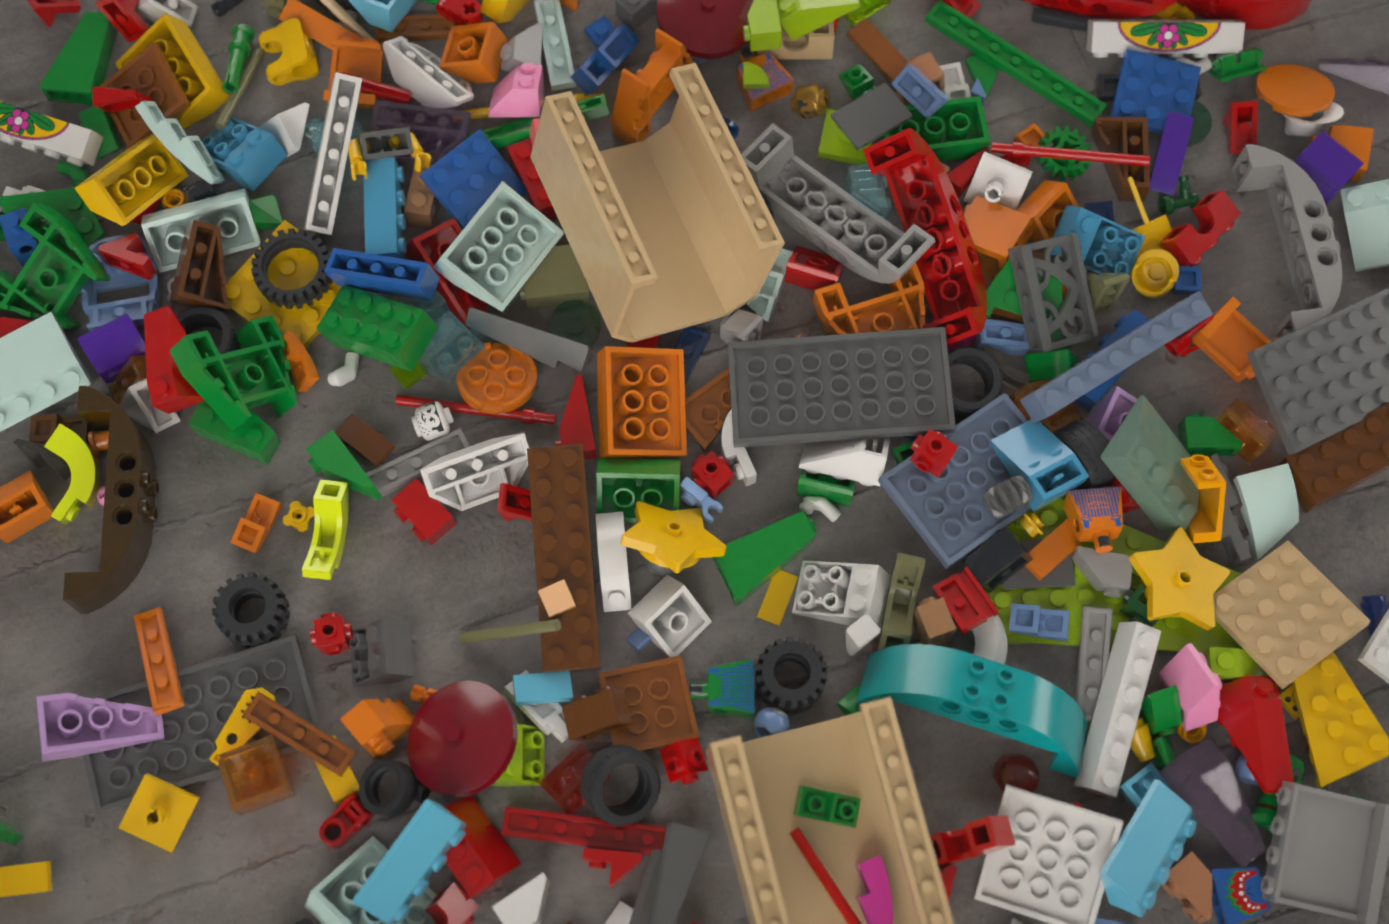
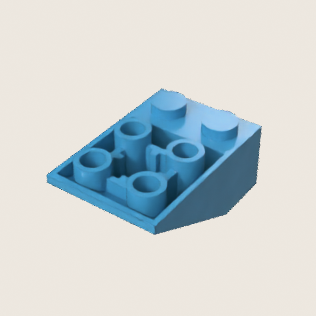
(244, 152)
(1104, 244)
(1041, 460)

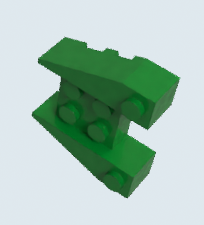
(53, 271)
(240, 377)

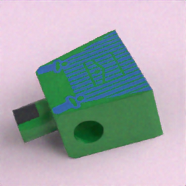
(728, 689)

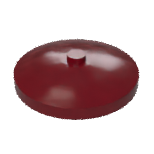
(705, 26)
(462, 739)

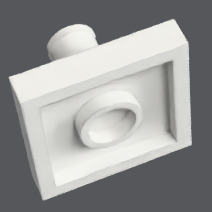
(998, 182)

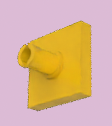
(159, 812)

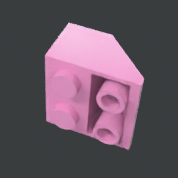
(1196, 687)

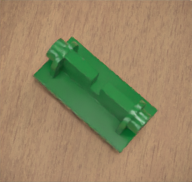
(1227, 68)

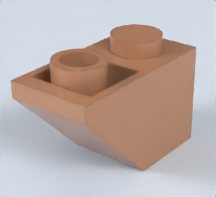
(1192, 886)

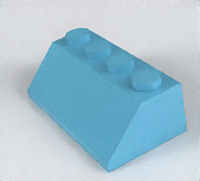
(1147, 850)
(410, 863)

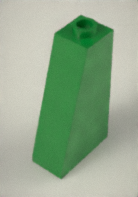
(81, 61)
(762, 554)

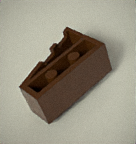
(1124, 136)
(200, 269)

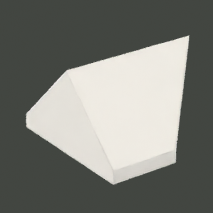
(288, 127)
(140, 409)

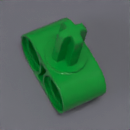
(1048, 364)

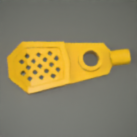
(238, 725)

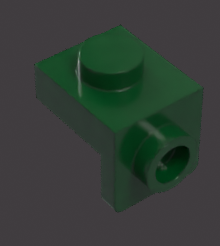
(1135, 609)

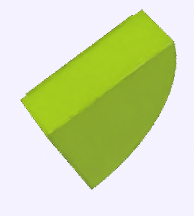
(754, 77)

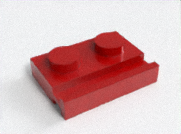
(965, 600)

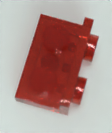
(564, 780)

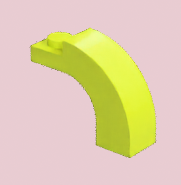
(84, 473)
(330, 530)

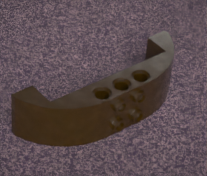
(127, 506)

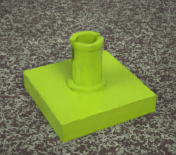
(836, 145)

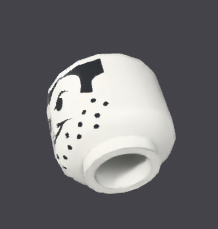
(432, 421)

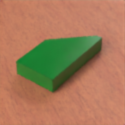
(983, 69)

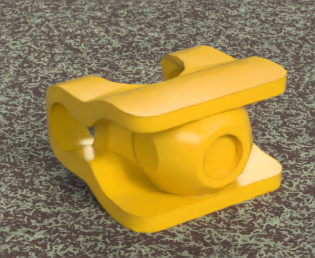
(298, 53)

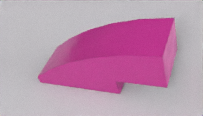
(877, 902)

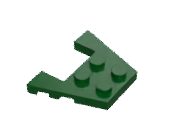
(65, 202)
(1003, 295)

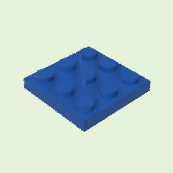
(1154, 86)
(469, 177)

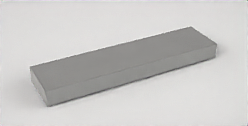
(407, 467)
(1092, 657)

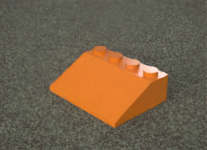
(641, 403)

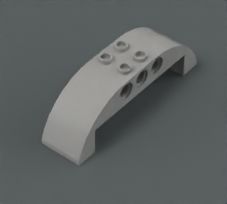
(830, 214)
(1303, 230)

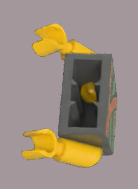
(385, 144)

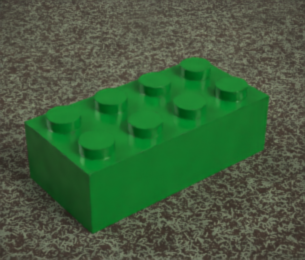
(953, 131)
(377, 327)

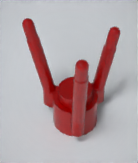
(1181, 344)

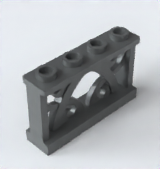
(1077, 300)

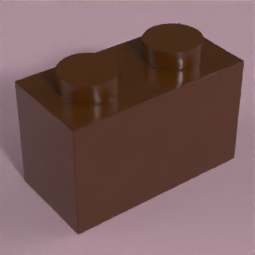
(596, 714)

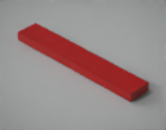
(581, 831)

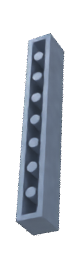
(1115, 357)

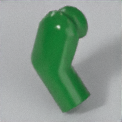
(77, 173)

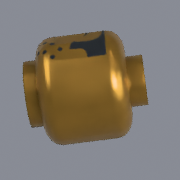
(810, 101)

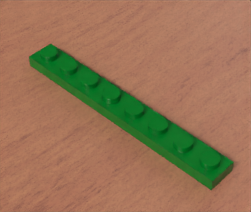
(1015, 63)

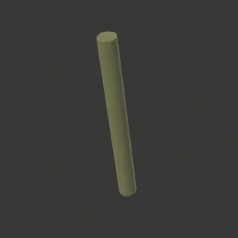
(234, 98)
(510, 631)

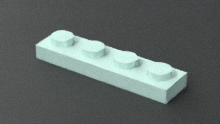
(555, 44)

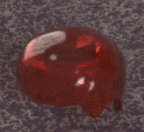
(1016, 771)

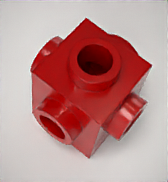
(932, 452)
(712, 474)
(335, 642)
(684, 761)

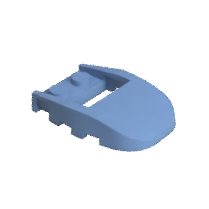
(135, 307)

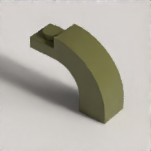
(901, 601)

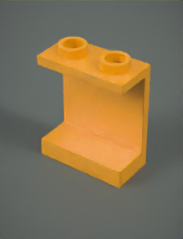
(1208, 520)

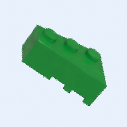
(251, 439)

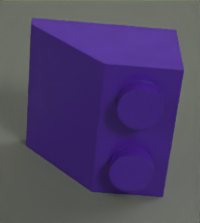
(1328, 165)
(112, 346)

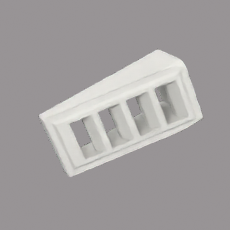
(860, 634)

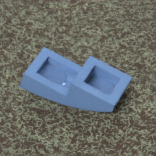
(1038, 622)

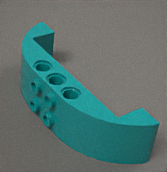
(980, 695)

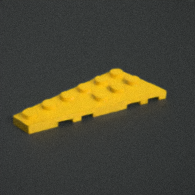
(1337, 723)

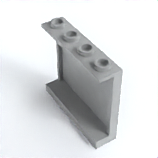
(1327, 853)

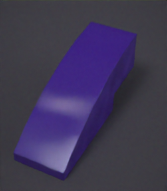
(1170, 152)

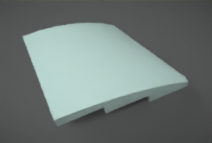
(770, 291)
(1268, 506)

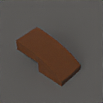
(44, 426)
(364, 440)

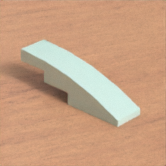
(186, 148)

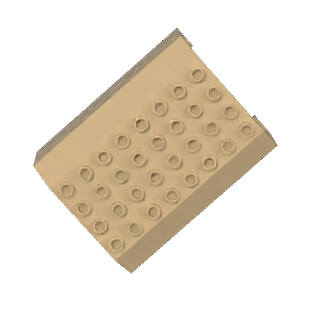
(659, 224)
(848, 756)

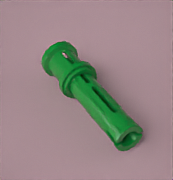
(239, 50)

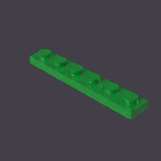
(519, 130)

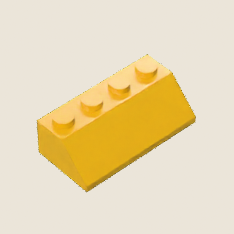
(132, 181)

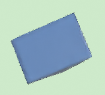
(977, 90)
(638, 639)

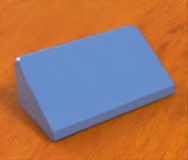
(919, 90)
(1003, 337)

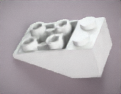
(847, 459)
(841, 592)

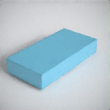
(542, 688)

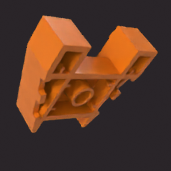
(645, 92)
(891, 312)

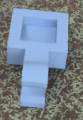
(695, 495)

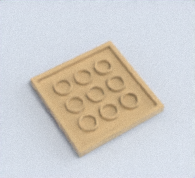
(1286, 614)

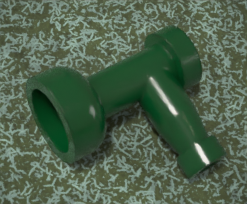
(1167, 204)

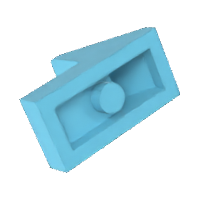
(1137, 786)

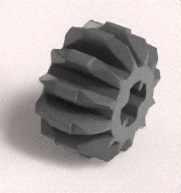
(1008, 497)

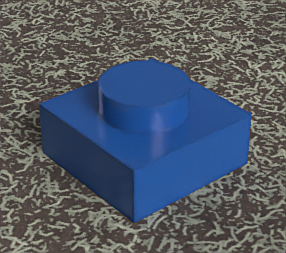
(599, 31)
(1188, 280)

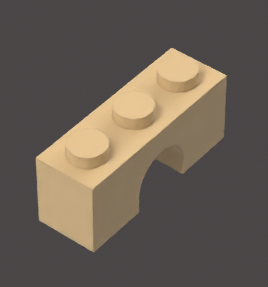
(813, 45)

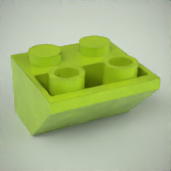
(528, 759)

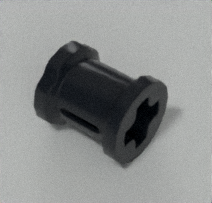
(199, 190)

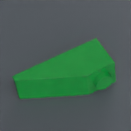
(339, 465)

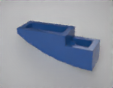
(605, 59)

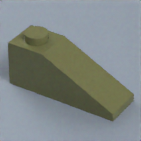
(1106, 290)

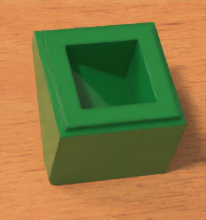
(266, 212)

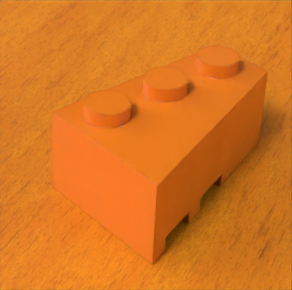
(379, 724)

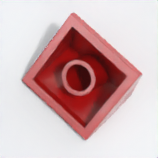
(812, 269)

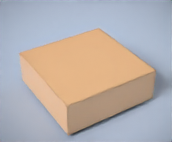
(556, 598)

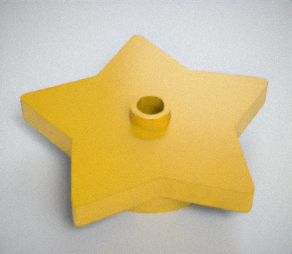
(671, 537)
(1179, 581)

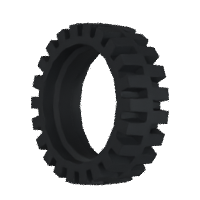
(281, 243)

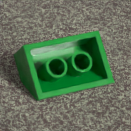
(626, 481)

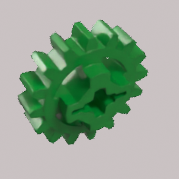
(1065, 140)

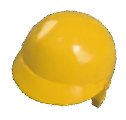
(1155, 273)

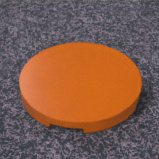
(1295, 90)
(497, 379)

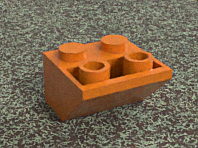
(22, 506)

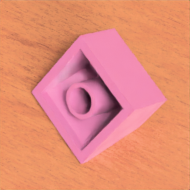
(519, 93)

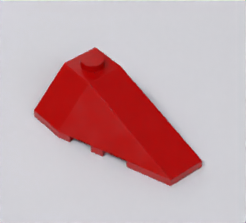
(429, 249)
(166, 385)
(1256, 724)

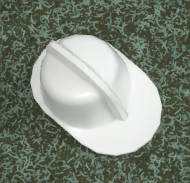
(1310, 125)

